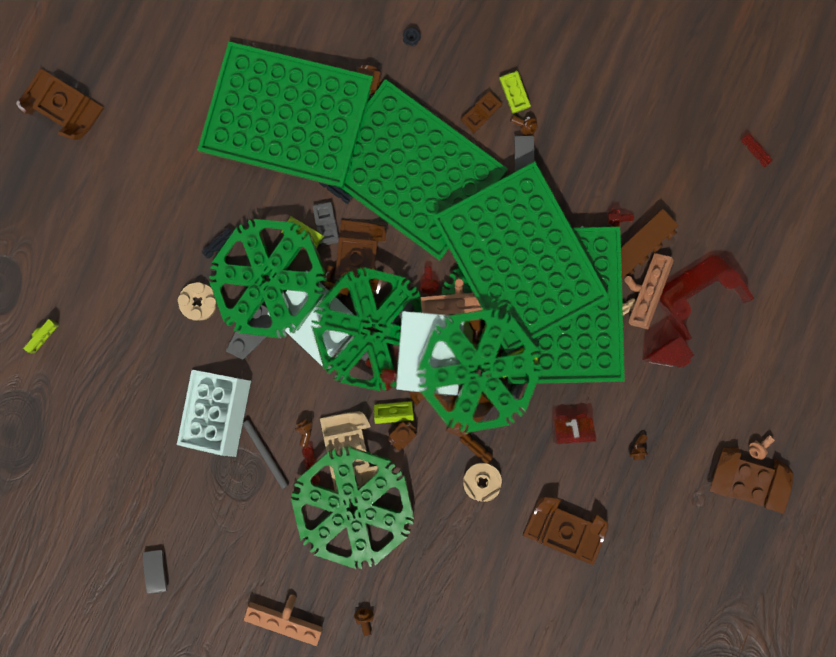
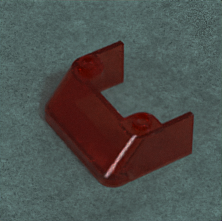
(676, 292)

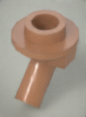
(760, 448)

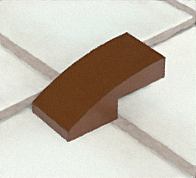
(481, 112)

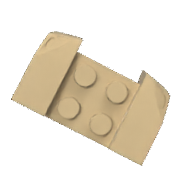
(347, 431)

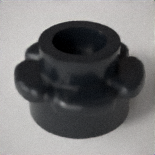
(411, 32)

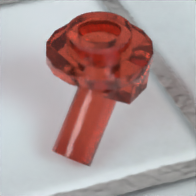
(615, 218)
(428, 285)

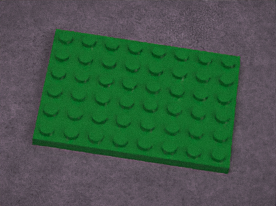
(285, 114)
(414, 167)
(521, 255)
(592, 342)

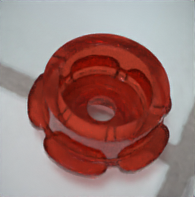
(388, 376)

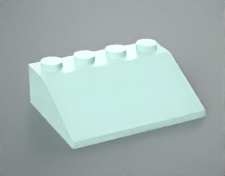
(304, 336)
(413, 339)
(213, 413)

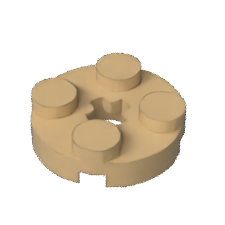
(187, 297)
(479, 492)

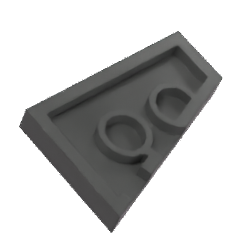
(244, 344)

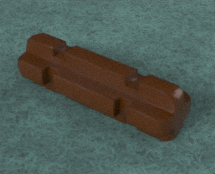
(476, 448)

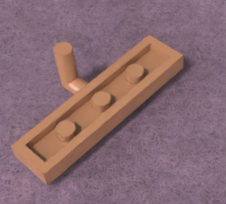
(649, 291)
(451, 304)
(283, 622)

